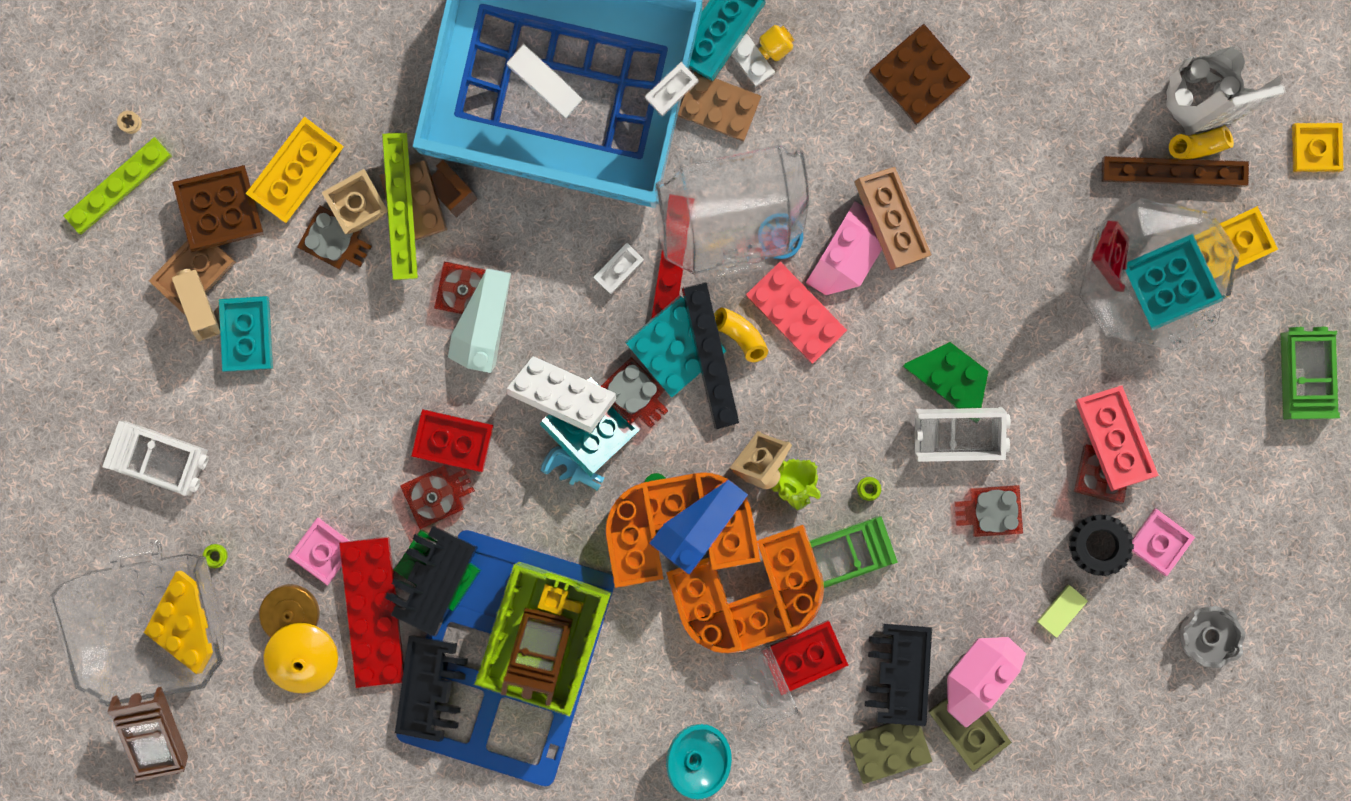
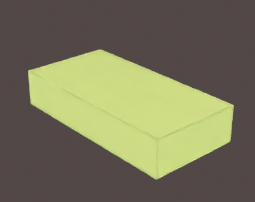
(1062, 611)

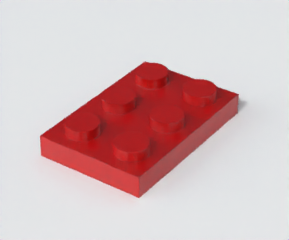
(452, 440)
(809, 655)

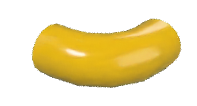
(1201, 144)
(742, 333)

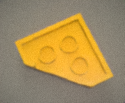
(181, 624)

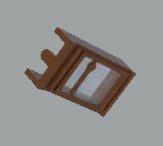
(537, 653)
(149, 736)

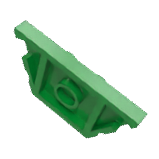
(951, 375)

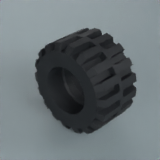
(1122, 550)

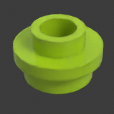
(876, 488)
(223, 555)

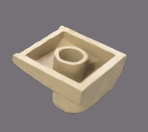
(355, 202)
(761, 460)

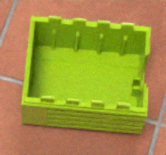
(523, 592)

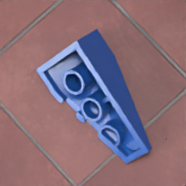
(694, 530)

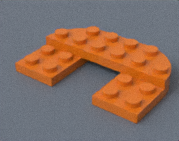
(653, 503)
(758, 618)

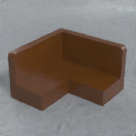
(452, 189)

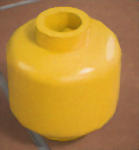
(776, 43)

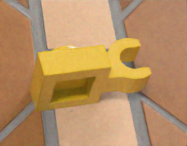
(557, 600)

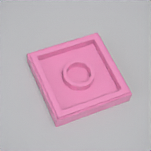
(1161, 542)
(319, 551)

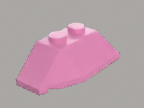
(847, 255)
(982, 677)

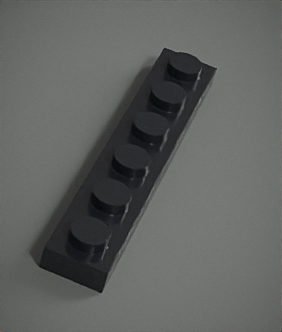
(710, 355)

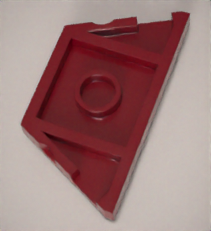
(1111, 254)

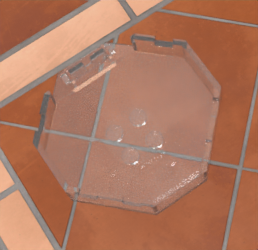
(1149, 228)

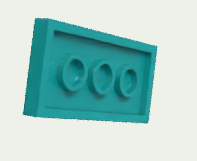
(719, 33)

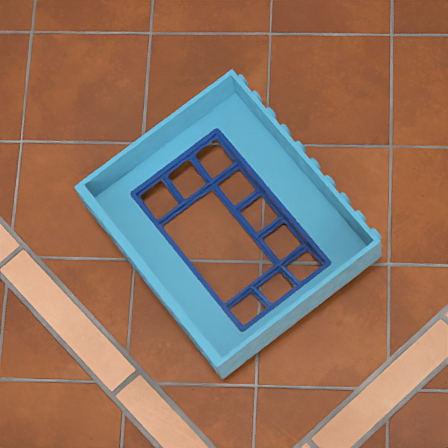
(632, 25)

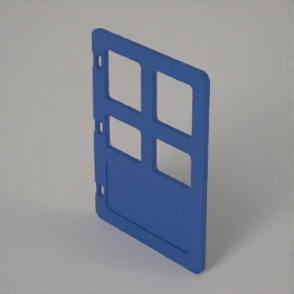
(479, 612)

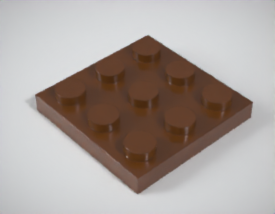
(919, 74)
(217, 208)

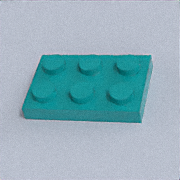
(245, 334)

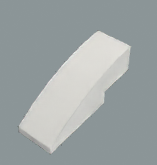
(544, 81)

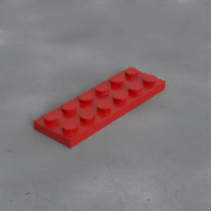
(372, 629)

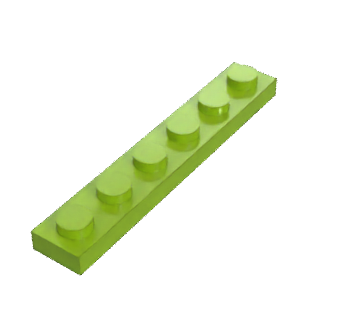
(399, 206)

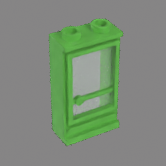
(1309, 374)
(853, 551)

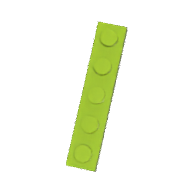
(117, 185)

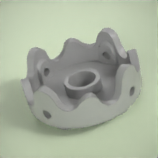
(1228, 640)

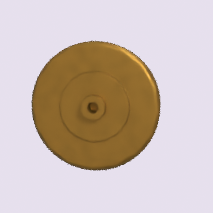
(288, 606)

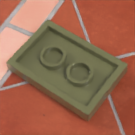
(976, 742)
(888, 750)

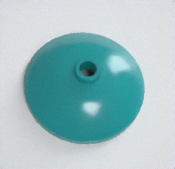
(709, 765)

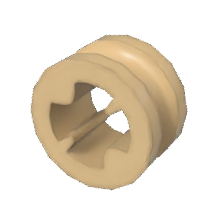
(133, 129)

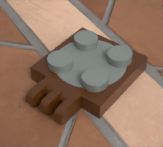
(328, 241)

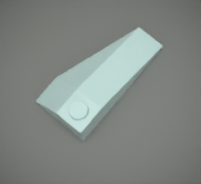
(480, 327)

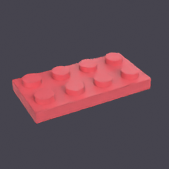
(796, 312)
(1116, 438)

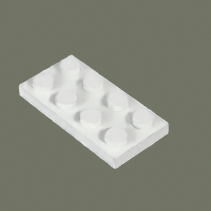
(561, 394)

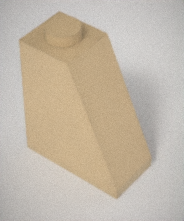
(196, 304)

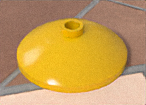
(305, 645)

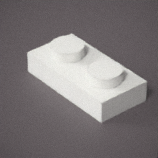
(752, 61)
(671, 89)
(618, 268)

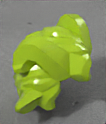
(797, 482)

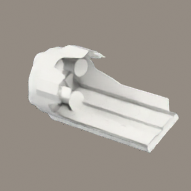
(1216, 109)

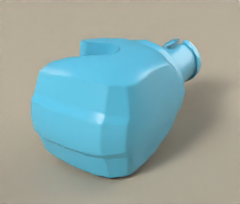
(558, 456)

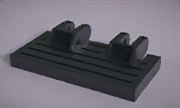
(435, 581)
(905, 674)
(424, 688)

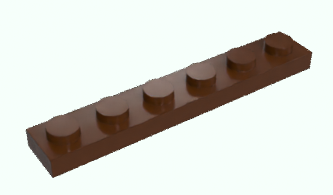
(1175, 171)

